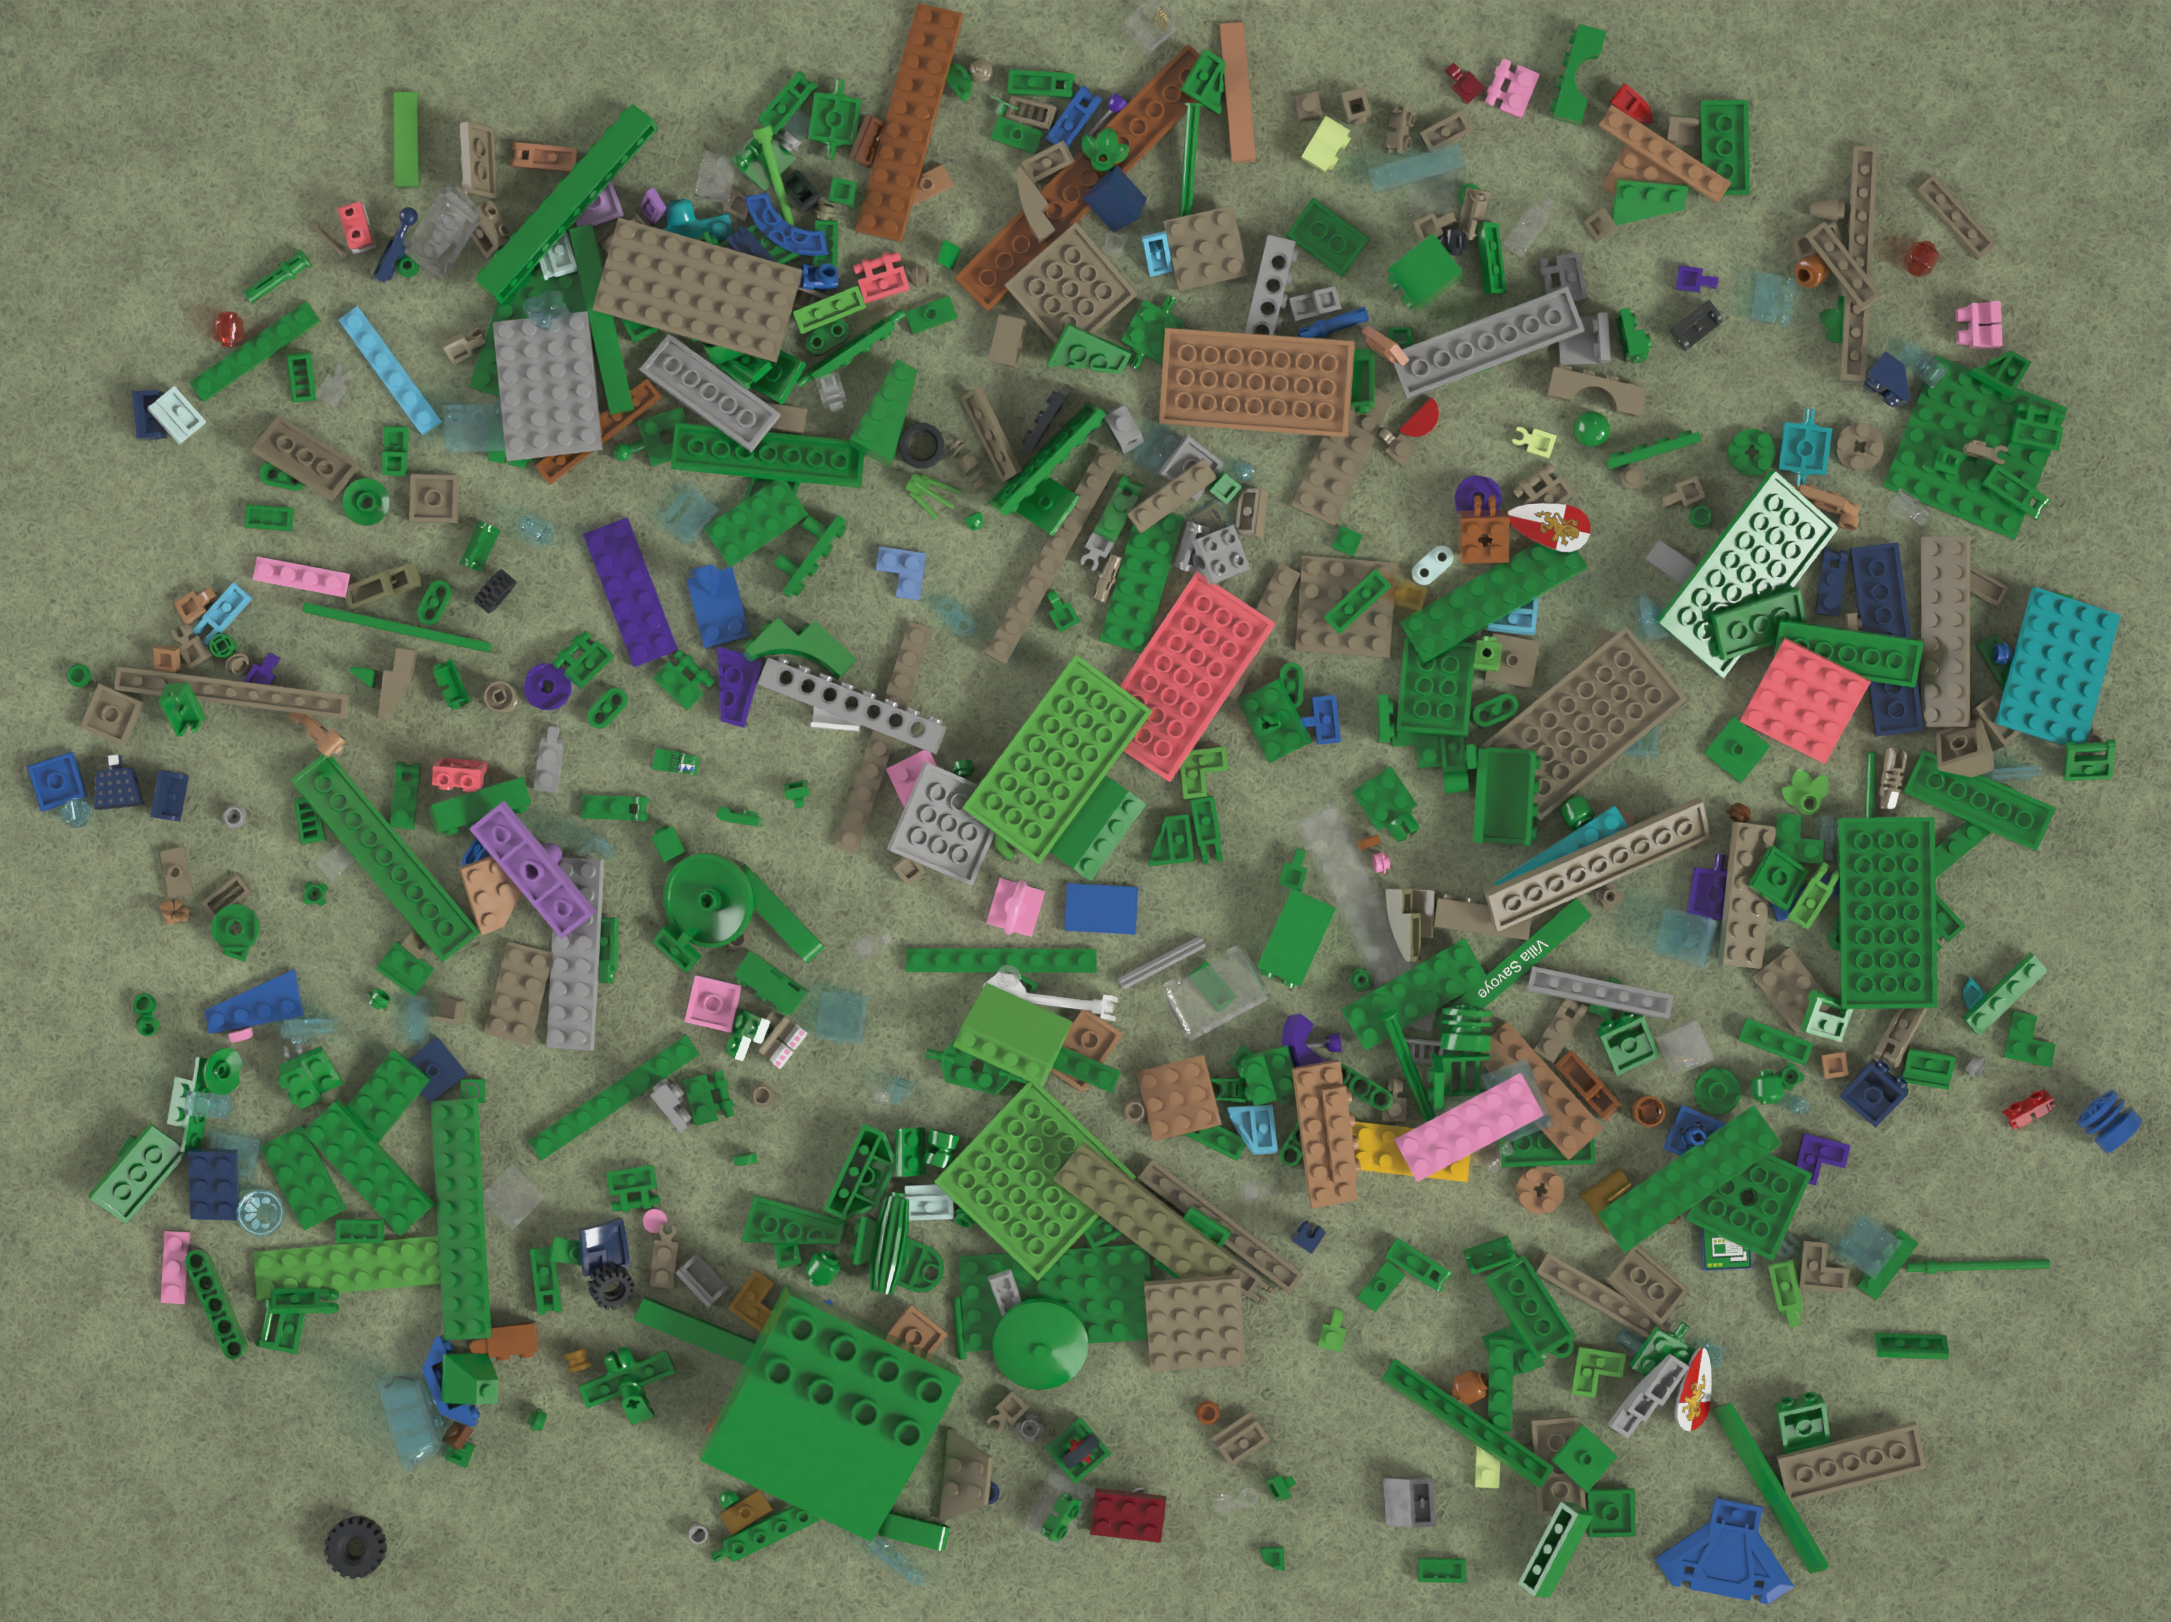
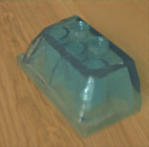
(410, 1418)

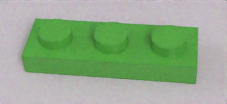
(828, 309)

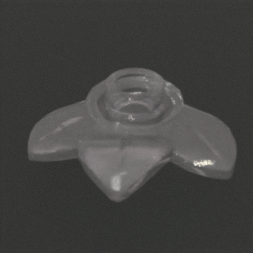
(1491, 1154)

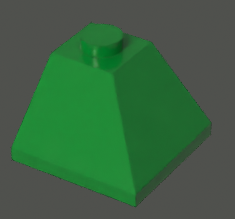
(469, 1379)

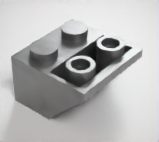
(1409, 1501)

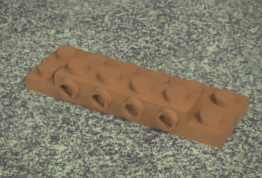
(1326, 1133)

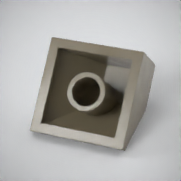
(1965, 750)

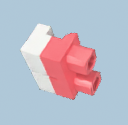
(356, 227)

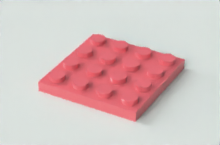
(1805, 700)

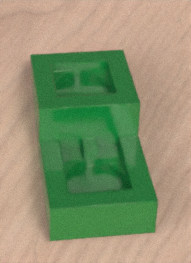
(395, 450)

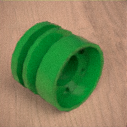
(1466, 1029)

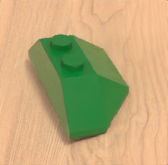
(863, 1175)

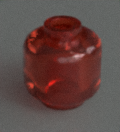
(1921, 258)
(228, 328)

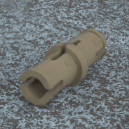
(1106, 578)

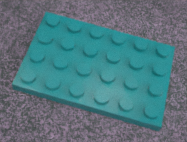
(2057, 668)

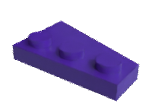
(737, 685)

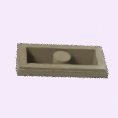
(1251, 512)
(1424, 903)

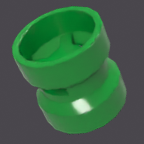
(227, 646)

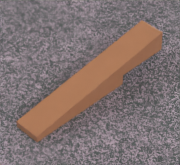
(1237, 93)

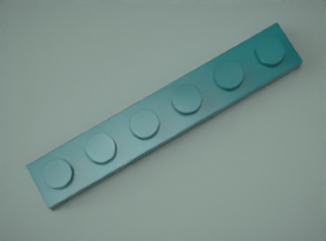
(1591, 832)

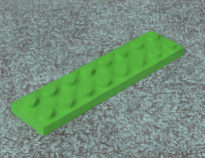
(350, 1266)

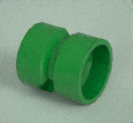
(940, 1148)

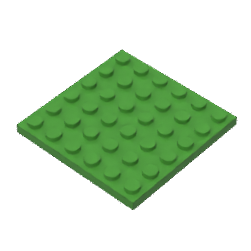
(1009, 1181)

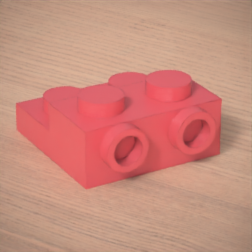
(459, 773)

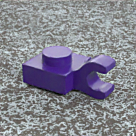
(1691, 280)
(263, 674)

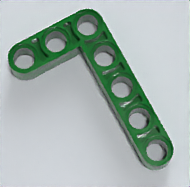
(1350, 1082)

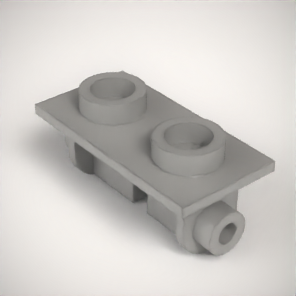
(1187, 550)

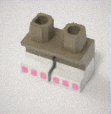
(787, 1031)

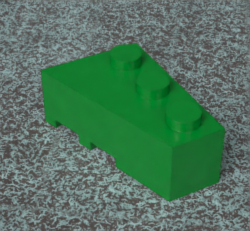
(770, 984)

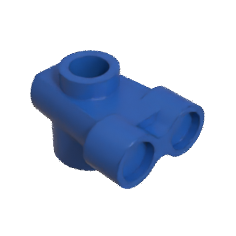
(822, 278)

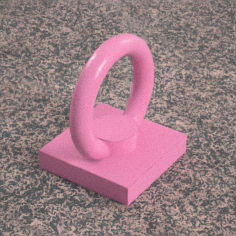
(1015, 907)

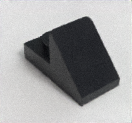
(801, 191)

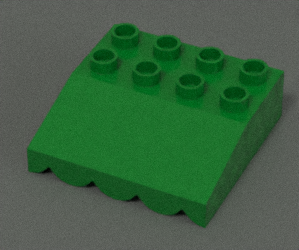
(830, 1413)

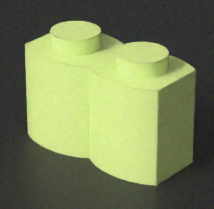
(1325, 145)

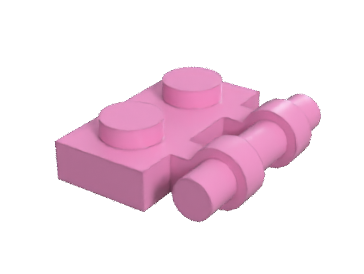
(1519, 90)

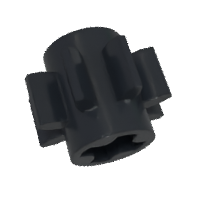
(1454, 242)

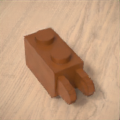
(508, 1341)

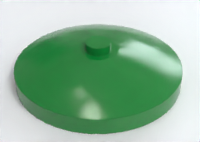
(711, 897)
(1040, 1344)

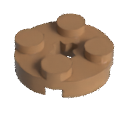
(1533, 1178)

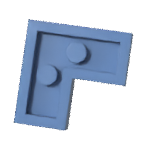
(908, 565)

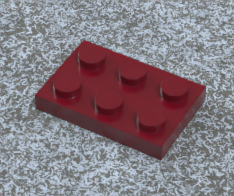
(1128, 1515)

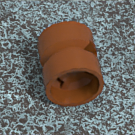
(1647, 1110)

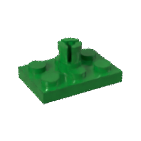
(1274, 720)

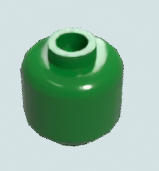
(1576, 811)
(1767, 1087)
(822, 1268)

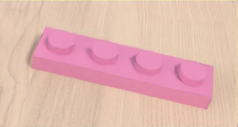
(301, 577)

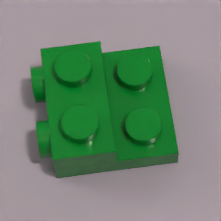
(1634, 342)
(1627, 1042)
(1268, 1075)
(308, 1077)
(1522, 1360)
(1802, 1422)

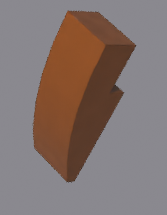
(1588, 1085)

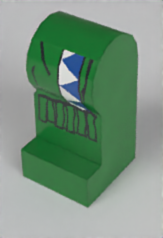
(675, 762)

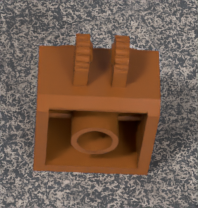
(1474, 523)

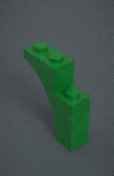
(812, 644)

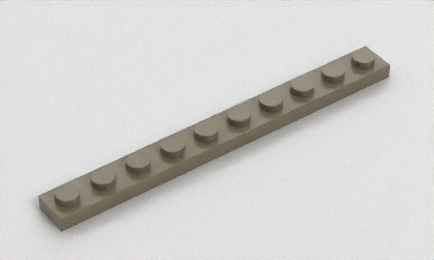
(1860, 247)
(1052, 557)
(236, 692)
(881, 744)

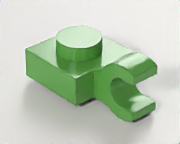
(1332, 1334)

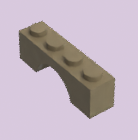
(1625, 397)

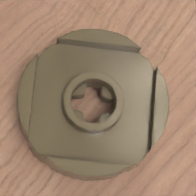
(1857, 460)

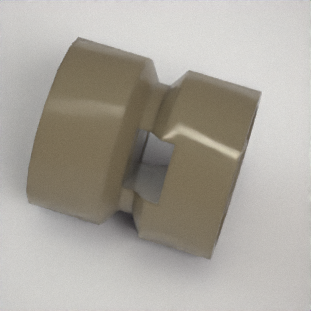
(501, 697)

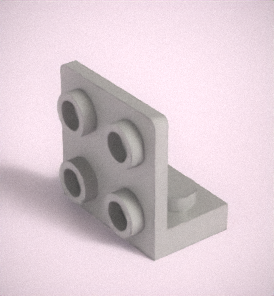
(1590, 346)

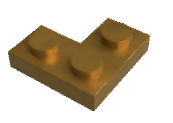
(749, 1303)

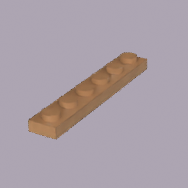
(1664, 154)

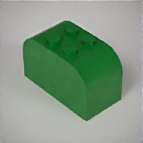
(1423, 273)

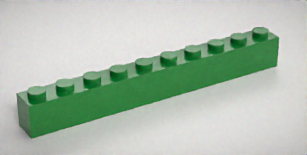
(566, 203)

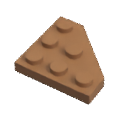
(1635, 166)
(489, 893)

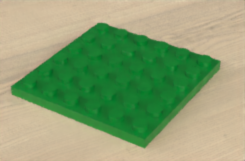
(1951, 416)

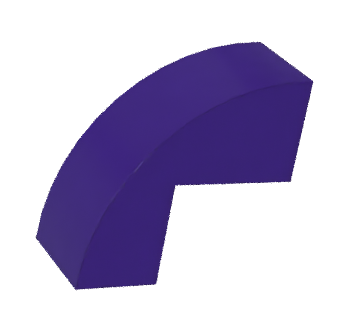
(1295, 1034)

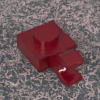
(1466, 85)

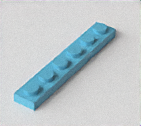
(390, 370)

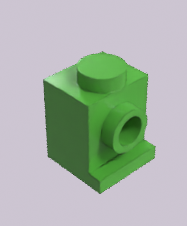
(1488, 663)

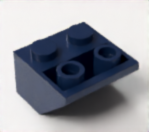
(1889, 379)

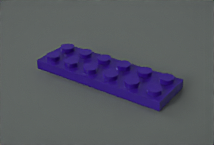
(630, 592)

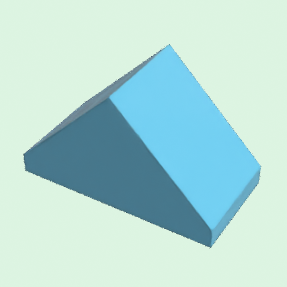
(1157, 253)

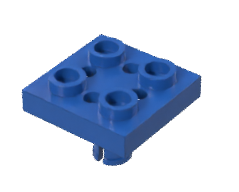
(1687, 1119)

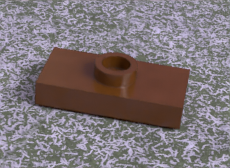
(867, 141)

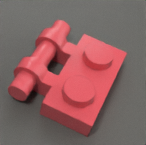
(882, 284)

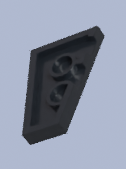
(1043, 419)

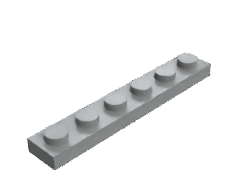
(1600, 993)

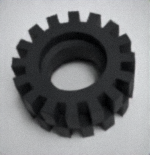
(495, 591)
(616, 1296)

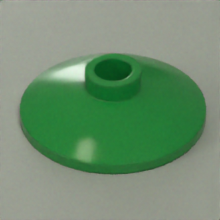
(355, 496)
(222, 1071)

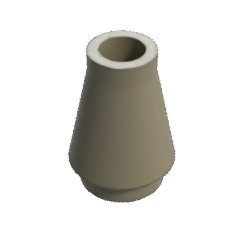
(1828, 209)

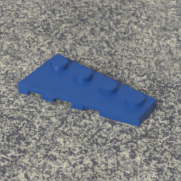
(263, 1004)

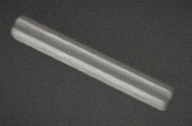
(1161, 962)

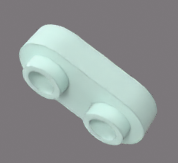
(1432, 565)

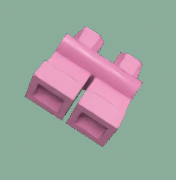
(1978, 334)

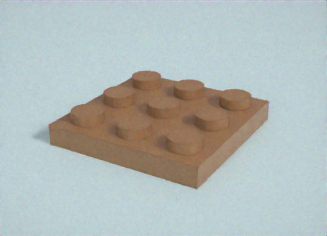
(1178, 1098)

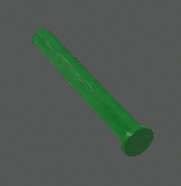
(1189, 158)
(1407, 1064)

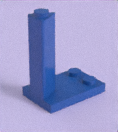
(717, 605)

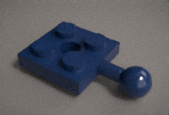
(395, 248)

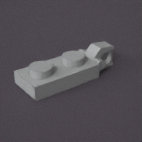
(549, 762)

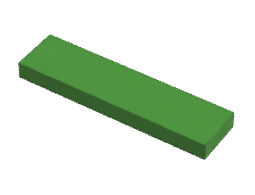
(406, 139)

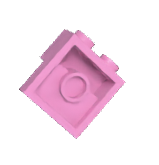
(906, 773)

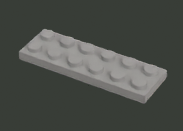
(710, 392)

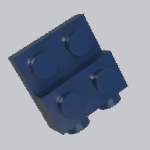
(1875, 1092)

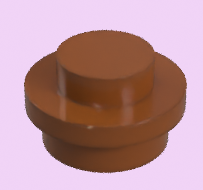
(1207, 1412)

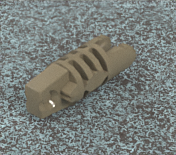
(1892, 778)

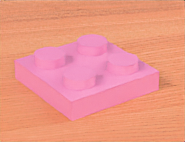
(713, 1003)

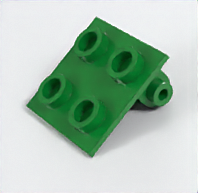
(753, 164)

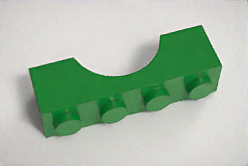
(1571, 104)

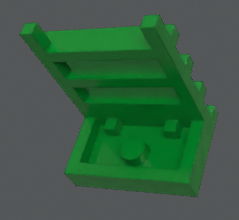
(1440, 1077)

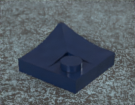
(603, 1245)

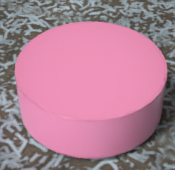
(241, 1034)
(653, 1219)

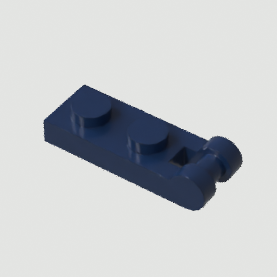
(1831, 583)

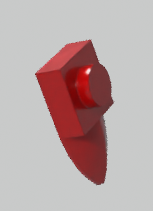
(1632, 104)

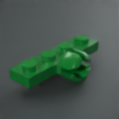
(643, 1371)

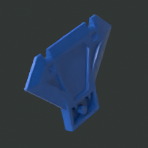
(1727, 1556)

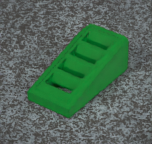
(291, 357)
(304, 840)

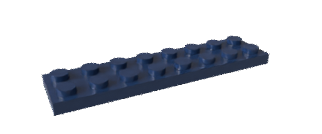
(1884, 611)

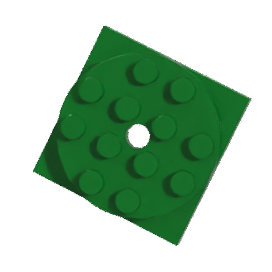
(1765, 1221)

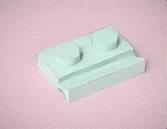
(559, 259)
(176, 415)
(928, 1203)

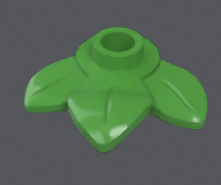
(1805, 788)

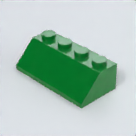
(1097, 828)

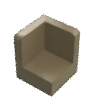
(1681, 131)
(451, 1010)

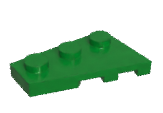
(1087, 351)

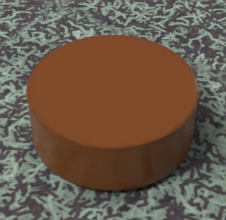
(1368, 842)

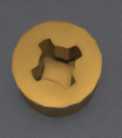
(577, 1360)

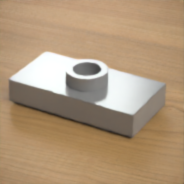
(1005, 1290)

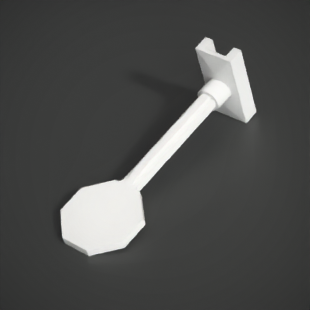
(1097, 1006)

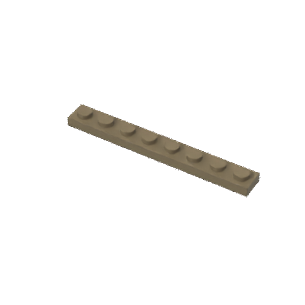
(1239, 1240)

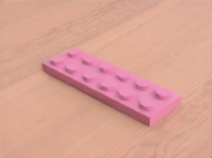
(1469, 1127)

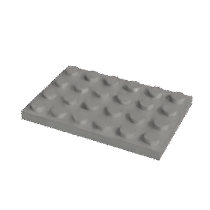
(547, 387)

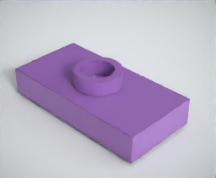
(652, 206)

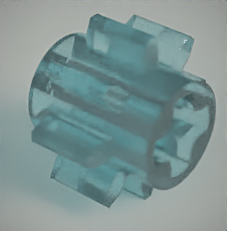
(76, 813)

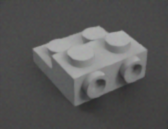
(668, 1098)

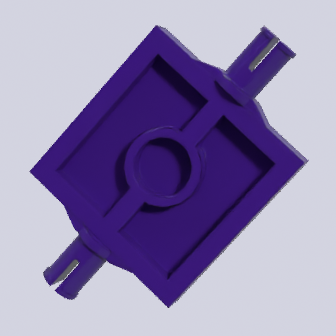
(1708, 890)

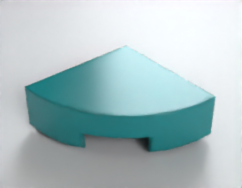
(1972, 993)

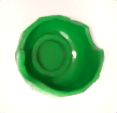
(1592, 429)

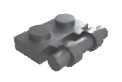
(1569, 273)

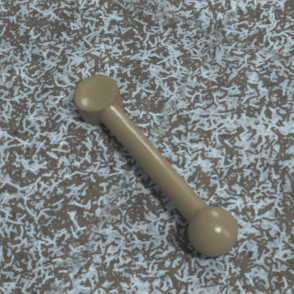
(315, 228)

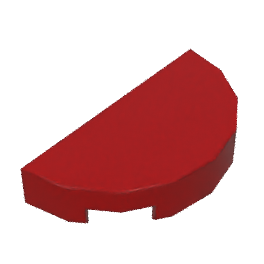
(1422, 421)

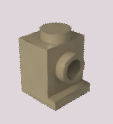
(1359, 98)

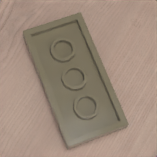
(305, 458)
(519, 993)
(1547, 1440)

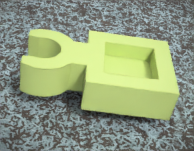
(1538, 443)

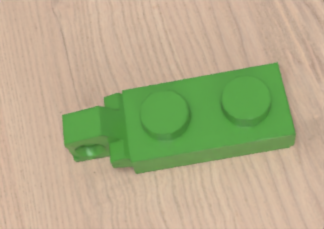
(1787, 1291)

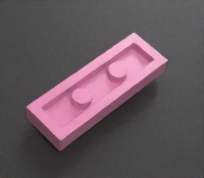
(174, 1268)

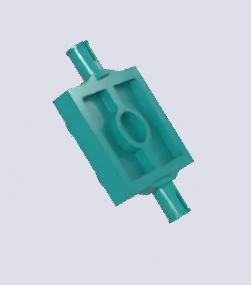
(1805, 448)

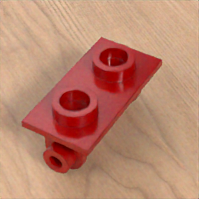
(2038, 1103)

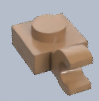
(193, 605)

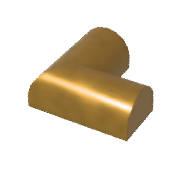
(1605, 1192)

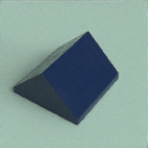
(1116, 199)

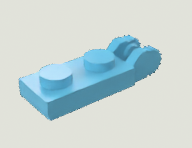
(223, 611)

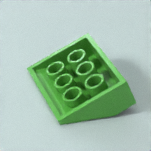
(1013, 1034)

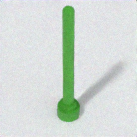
(764, 137)

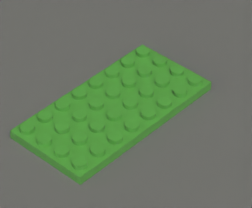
(1057, 759)

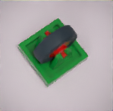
(1077, 1450)

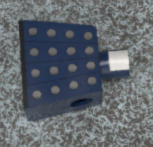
(117, 786)

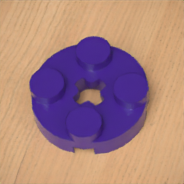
(1478, 485)
(534, 683)

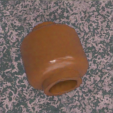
(1811, 271)
(1470, 1387)

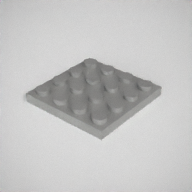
(938, 829)

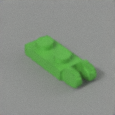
(1813, 898)

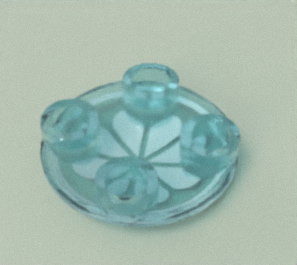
(260, 1213)

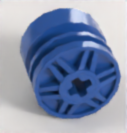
(2105, 1116)

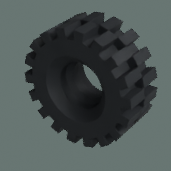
(355, 1565)

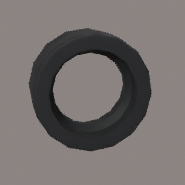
(919, 463)

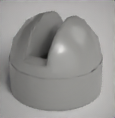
(702, 1535)

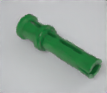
(287, 270)

